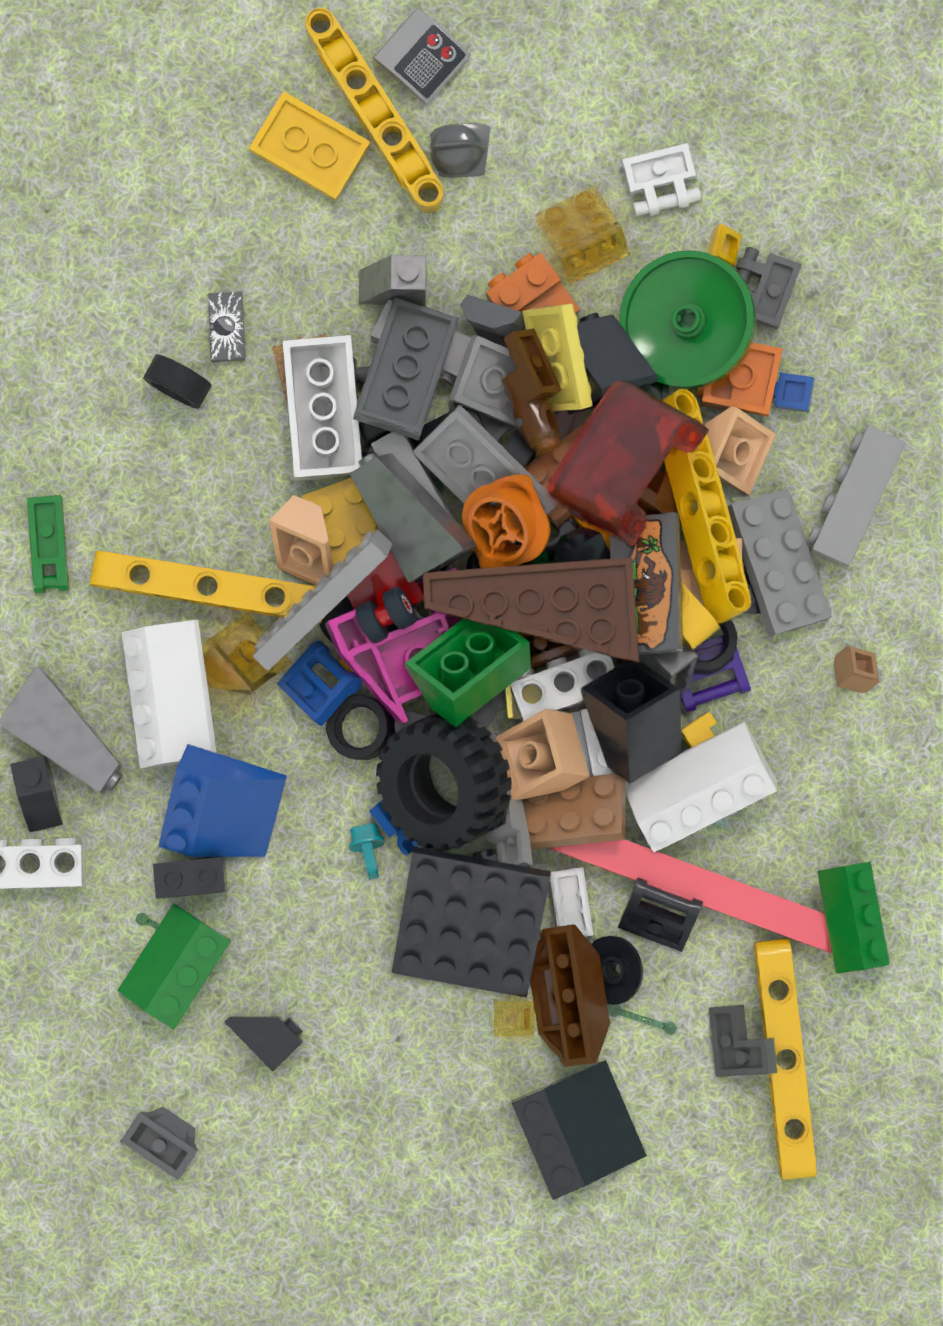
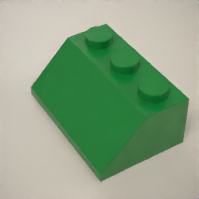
(468, 668)
(853, 917)
(173, 966)

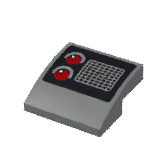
(421, 56)

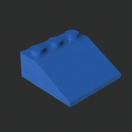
(221, 806)

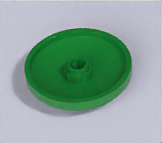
(689, 317)

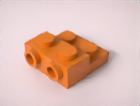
(529, 286)
(748, 385)

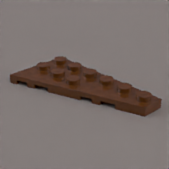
(564, 602)

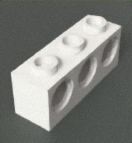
(551, 697)
(48, 873)

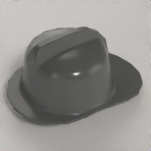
(460, 149)

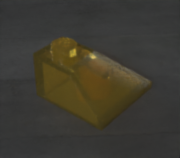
(231, 660)

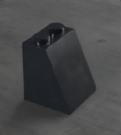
(610, 357)
(634, 719)

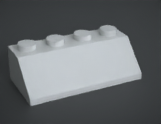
(322, 407)
(168, 691)
(700, 786)

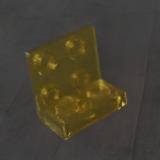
(583, 234)

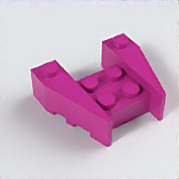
(383, 663)

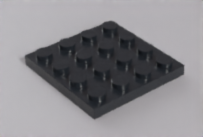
(470, 921)

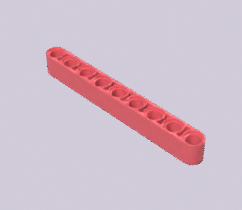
(713, 889)

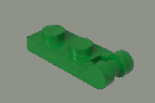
(47, 542)

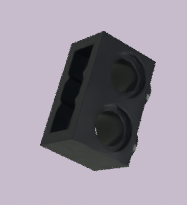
(190, 877)

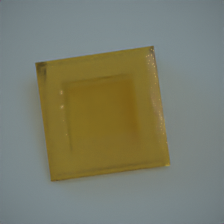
(514, 1018)

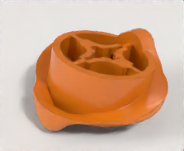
(517, 519)

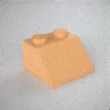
(543, 754)

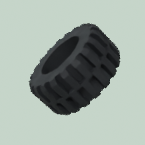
(413, 798)

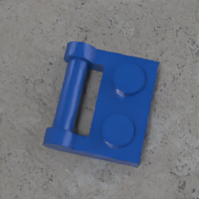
(311, 691)

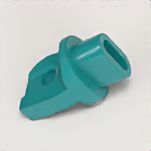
(364, 840)

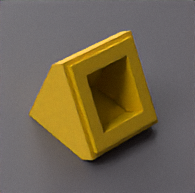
(725, 244)

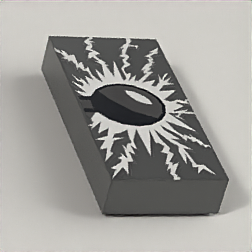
(226, 326)

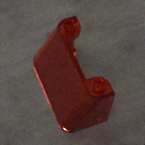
(619, 457)

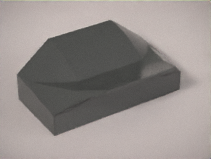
(491, 320)
(162, 1140)

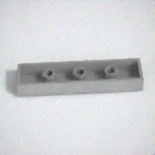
(323, 598)

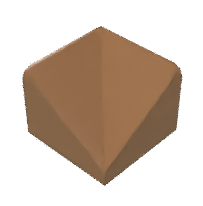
(856, 669)

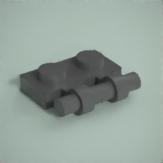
(774, 287)

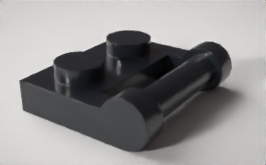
(656, 922)

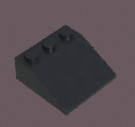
(578, 1129)

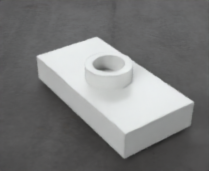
(571, 899)

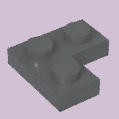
(733, 1051)

